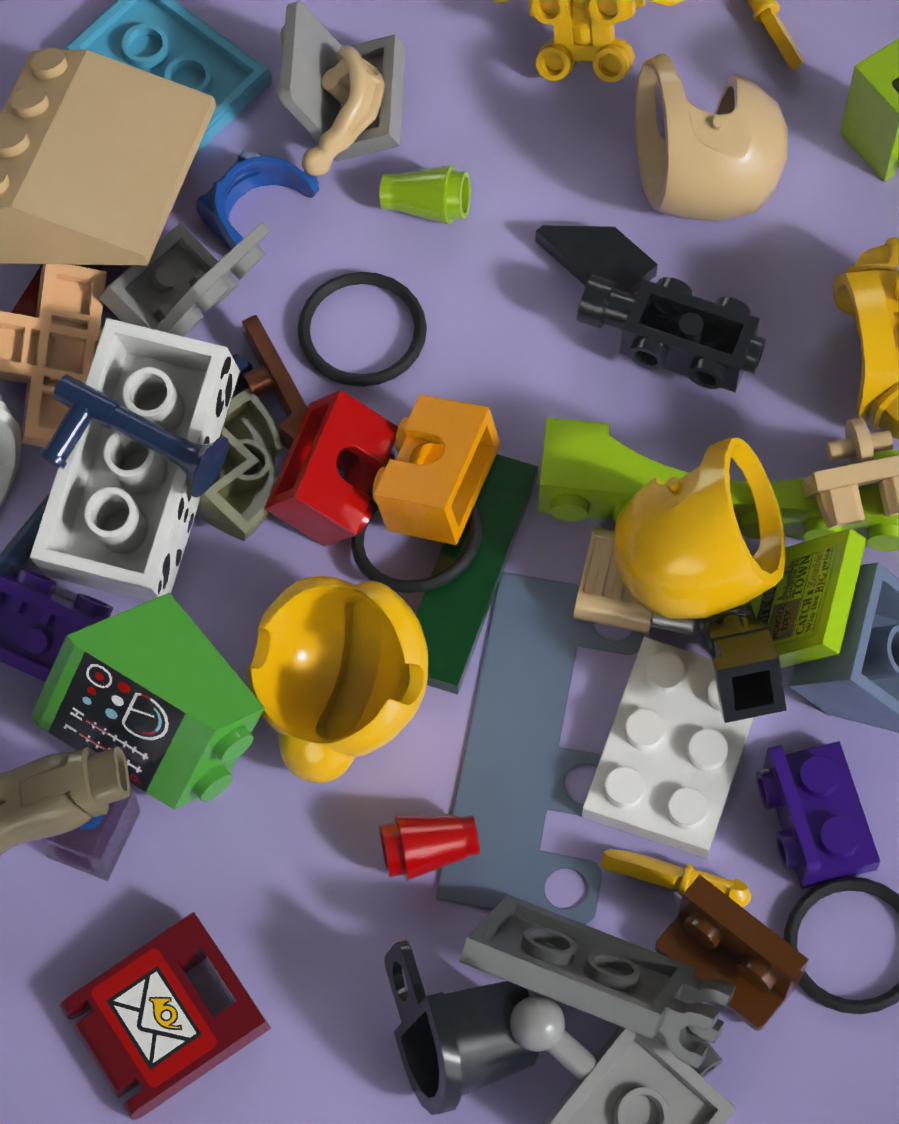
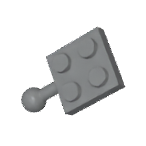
(625, 1082)

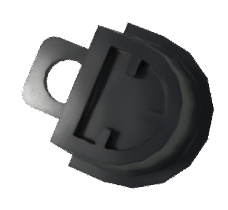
(453, 1038)

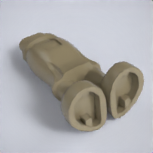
(59, 793)

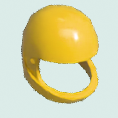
(684, 545)

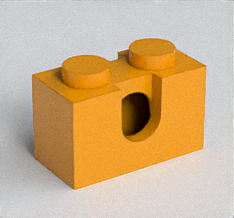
(438, 469)

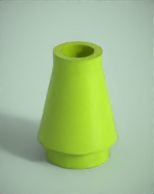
(428, 193)

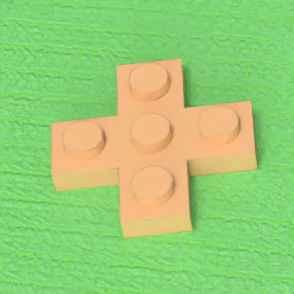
(52, 344)

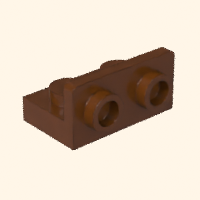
(733, 947)

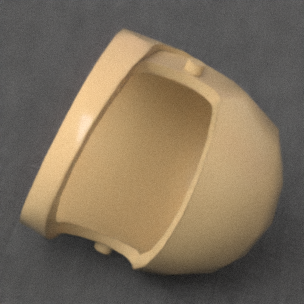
(710, 162)

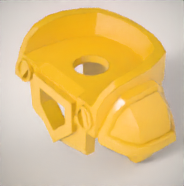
(585, 33)
(872, 297)

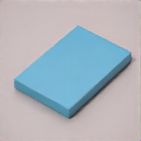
(181, 48)

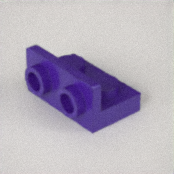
(38, 619)
(818, 814)

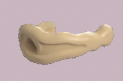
(361, 91)

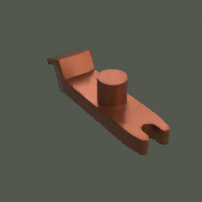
(273, 377)

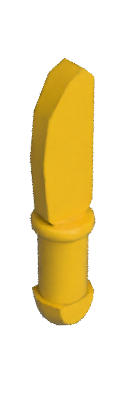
(766, 12)
(669, 874)

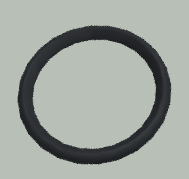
(371, 378)
(425, 584)
(791, 936)

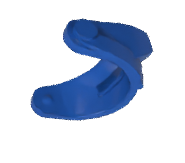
(245, 174)

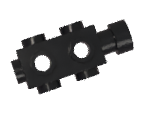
(677, 330)

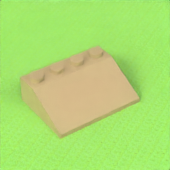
(93, 159)

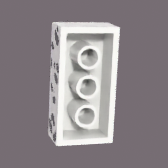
(118, 506)

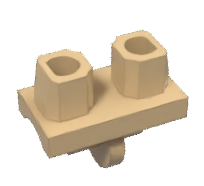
(838, 487)

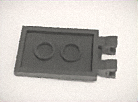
(599, 975)

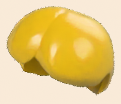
(337, 672)

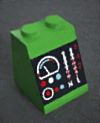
(156, 694)

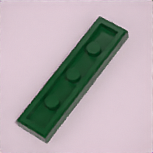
(457, 611)

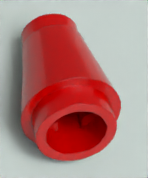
(426, 843)

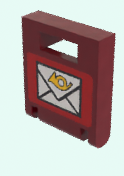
(154, 1023)

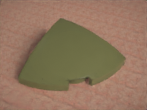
(249, 471)

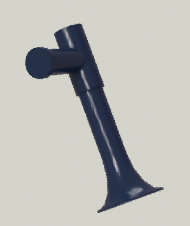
(85, 403)

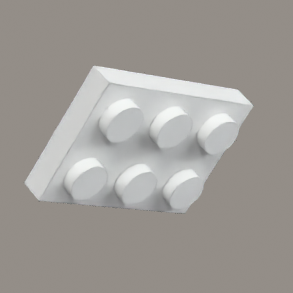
(668, 753)

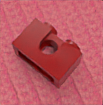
(309, 487)

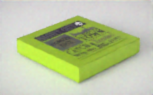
(813, 598)

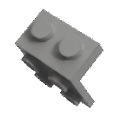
(312, 51)
(180, 280)

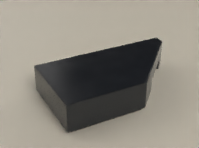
(597, 252)

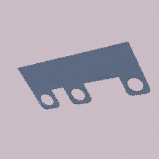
(513, 749)

